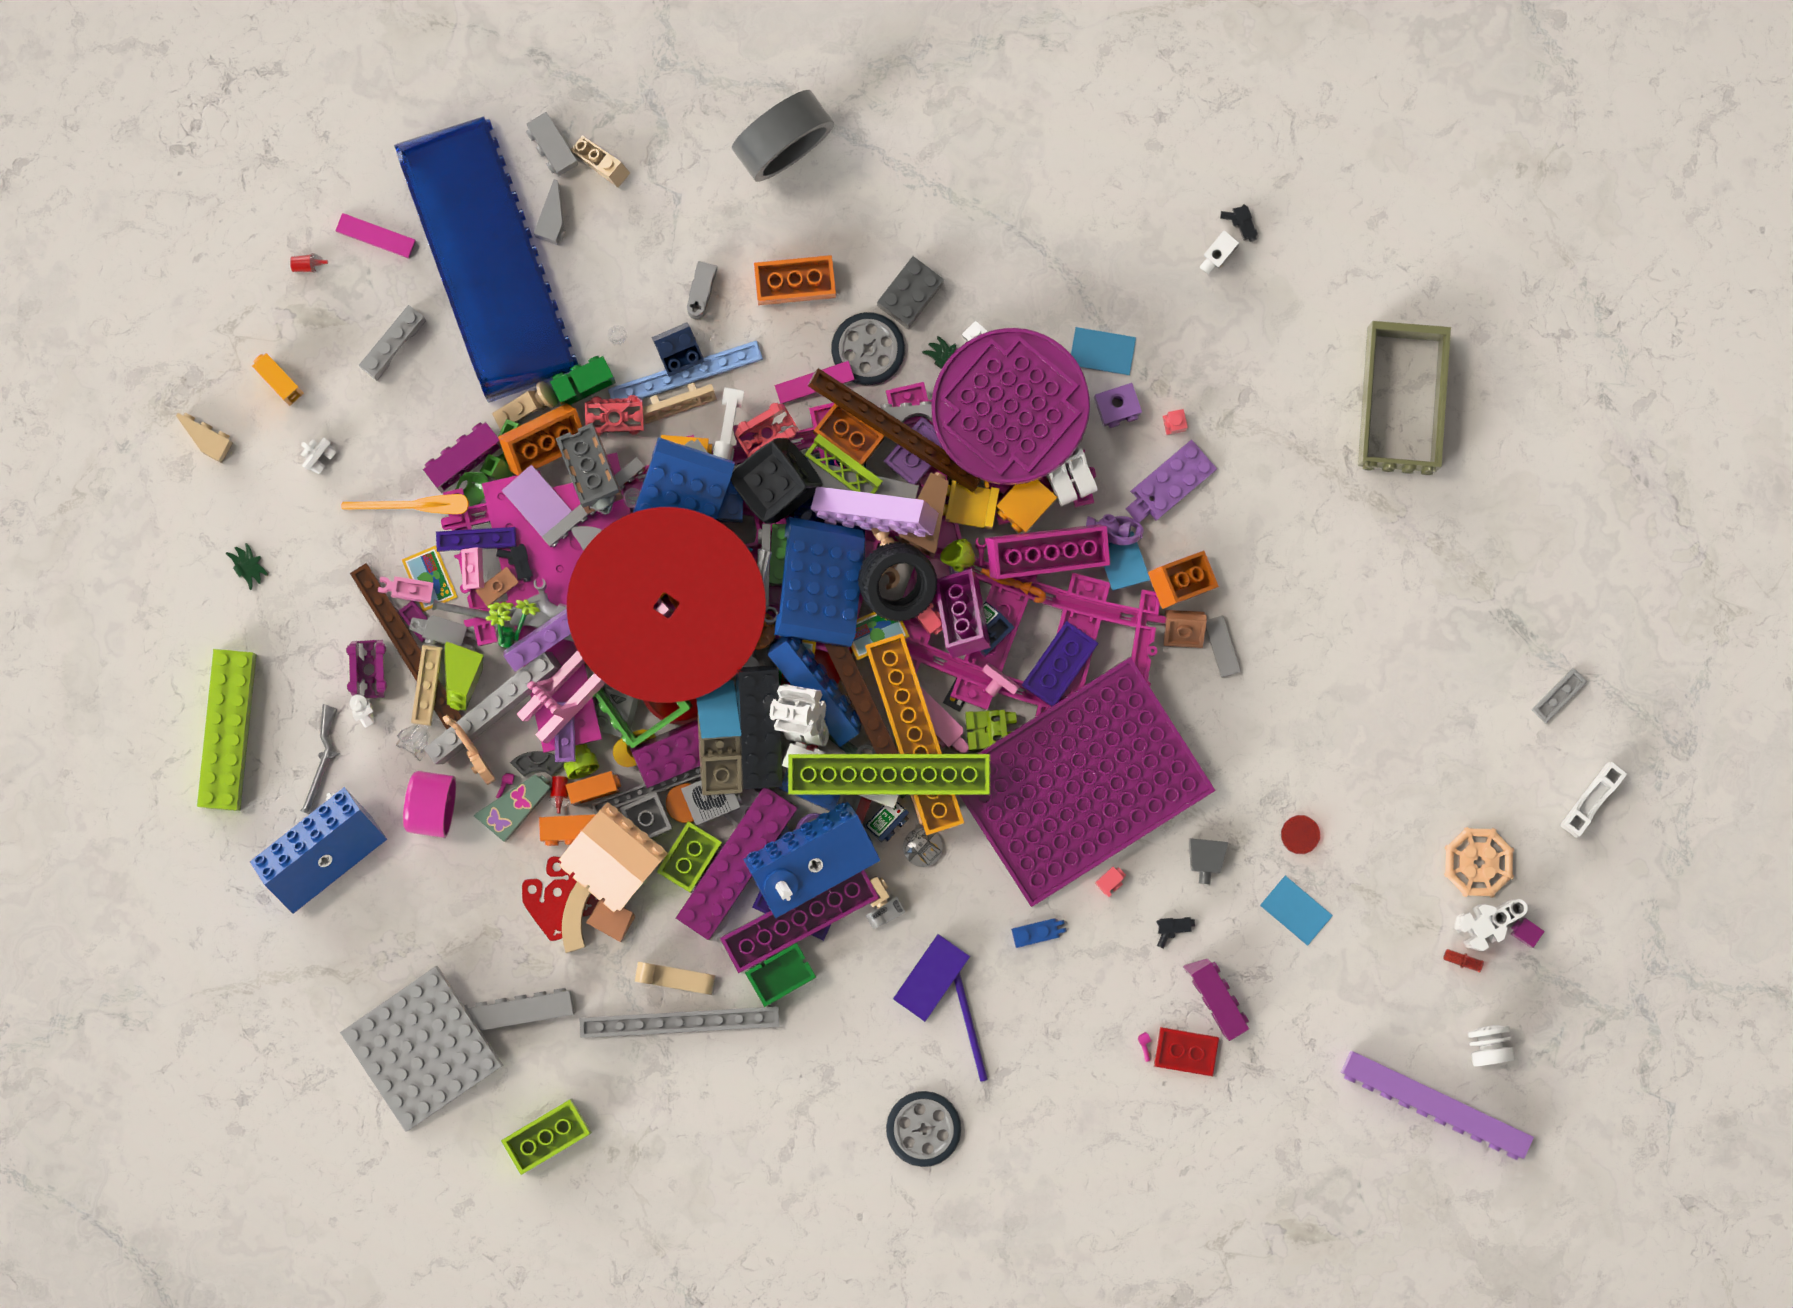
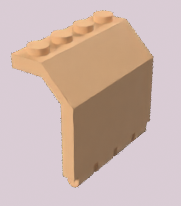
(612, 857)

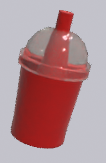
(307, 263)
(559, 793)

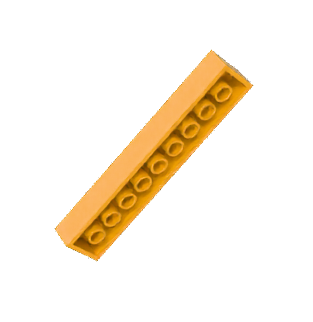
(911, 723)

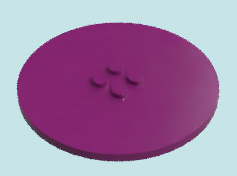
(1010, 406)

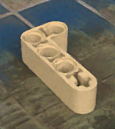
(674, 978)

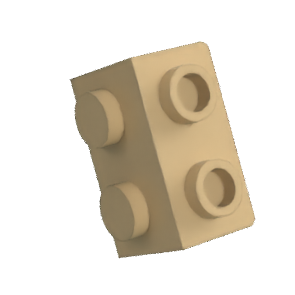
(880, 886)

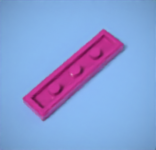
(375, 235)
(799, 387)

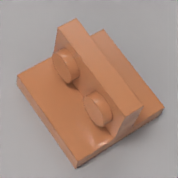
(1184, 628)

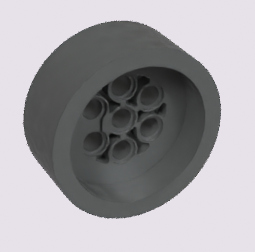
(782, 135)

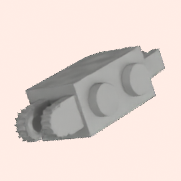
(440, 630)

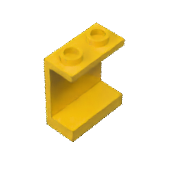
(970, 507)

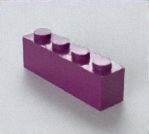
(1217, 998)

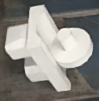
(312, 461)
(362, 710)

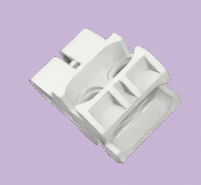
(1080, 475)
(800, 715)
(1486, 925)

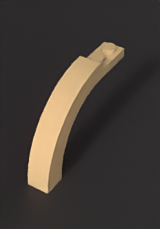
(572, 918)

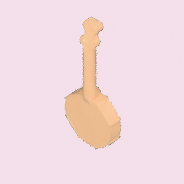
(479, 764)

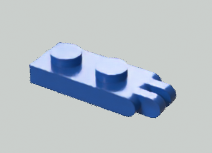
(1037, 932)

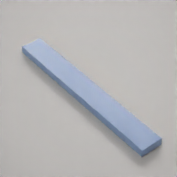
(713, 365)

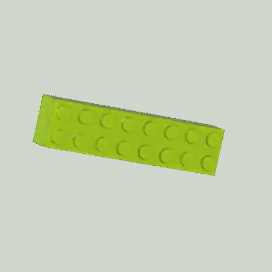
(226, 730)

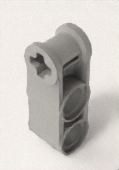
(701, 288)

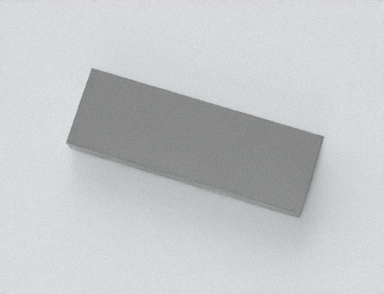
(1222, 646)
(1559, 695)

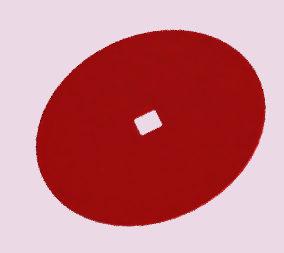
(625, 576)

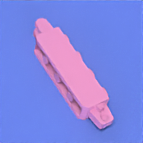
(945, 727)

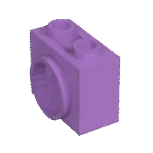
(1111, 415)

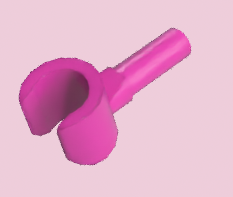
(981, 551)
(507, 778)
(1143, 1040)

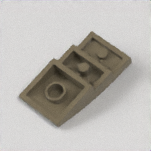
(720, 764)

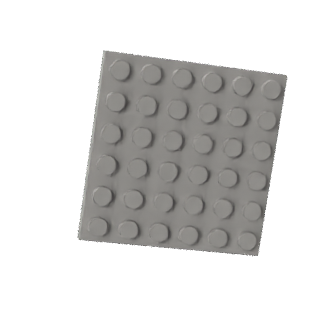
(421, 1048)

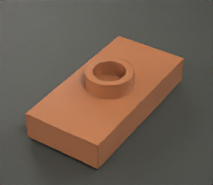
(497, 586)

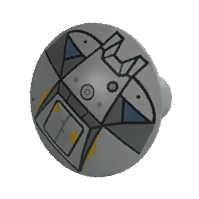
(922, 849)

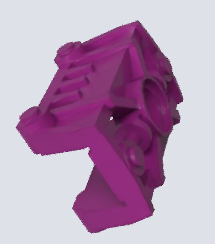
(357, 665)

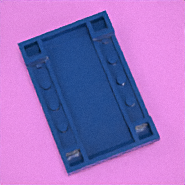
(685, 479)
(820, 582)

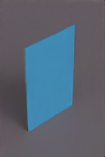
(1103, 350)
(1126, 565)
(719, 712)
(1296, 910)

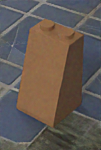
(934, 494)

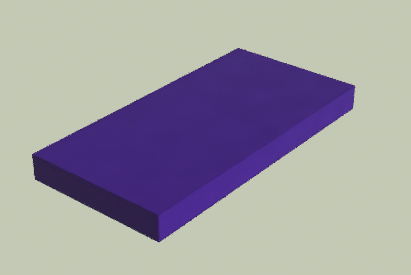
(1060, 664)
(931, 977)

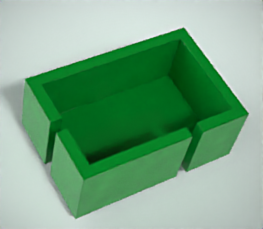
(582, 381)
(780, 975)

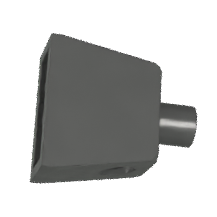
(1206, 857)

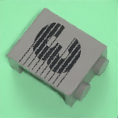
(708, 806)

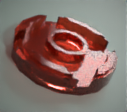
(1300, 834)

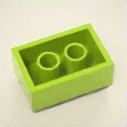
(689, 857)

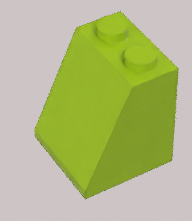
(462, 674)

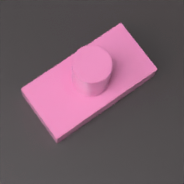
(998, 681)

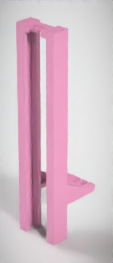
(547, 688)

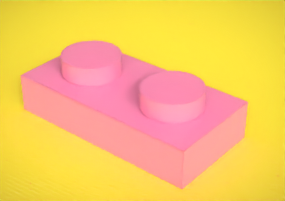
(472, 568)

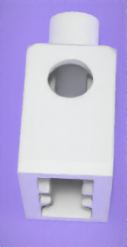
(1225, 245)

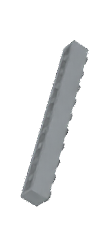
(579, 515)
(642, 791)

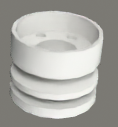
(1491, 1045)

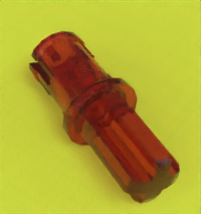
(1463, 960)

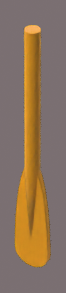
(435, 504)

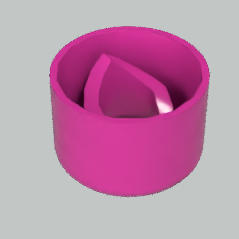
(429, 804)

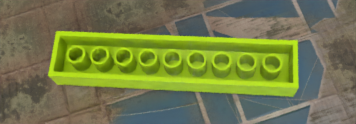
(889, 774)

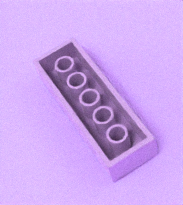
(874, 511)

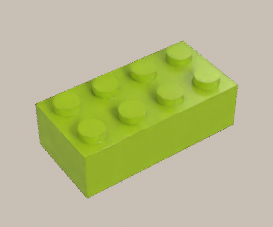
(546, 1136)

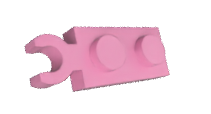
(408, 589)

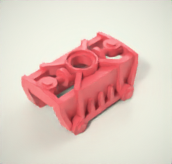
(615, 405)
(764, 421)

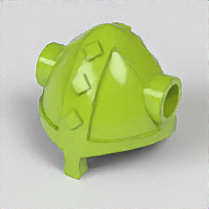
(958, 555)

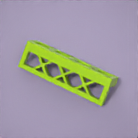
(847, 461)

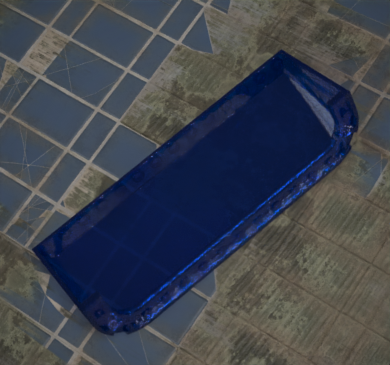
(485, 258)

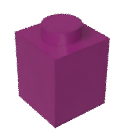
(1526, 932)

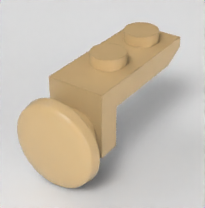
(526, 404)

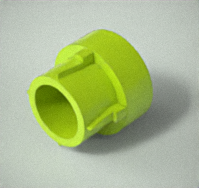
(585, 763)

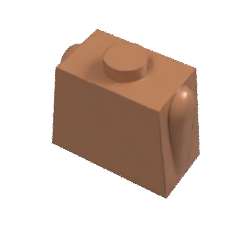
(611, 923)

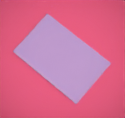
(536, 500)

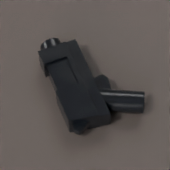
(1242, 217)
(518, 557)
(1168, 927)

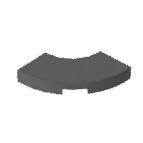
(536, 761)

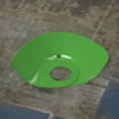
(474, 488)

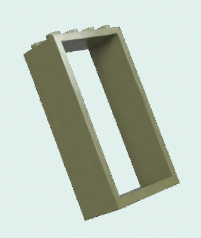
(1406, 331)

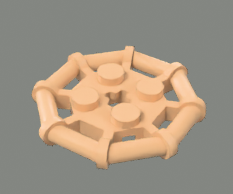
(1471, 870)

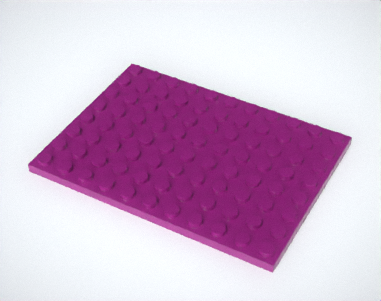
(1085, 782)

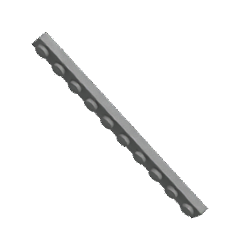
(679, 1022)

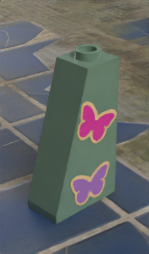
(513, 808)

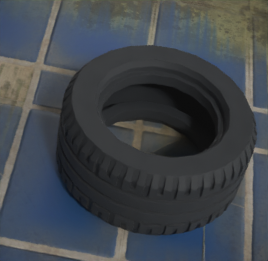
(916, 600)

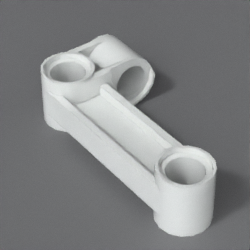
(732, 399)

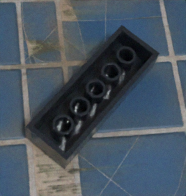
(758, 740)

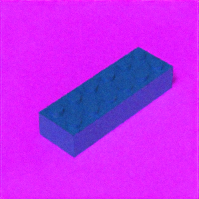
(804, 671)

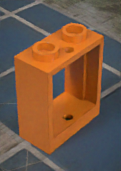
(593, 788)

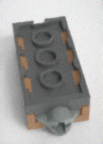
(590, 469)

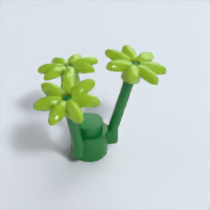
(506, 634)

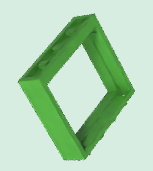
(619, 723)

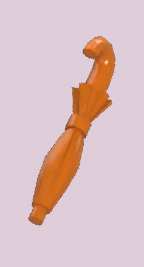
(1026, 587)

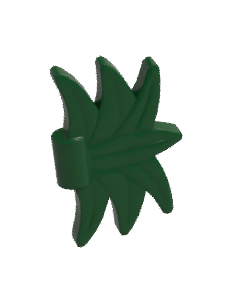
(941, 353)
(247, 565)

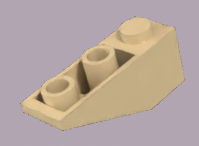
(600, 161)
(208, 441)

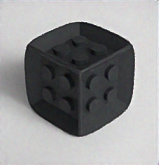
(775, 480)

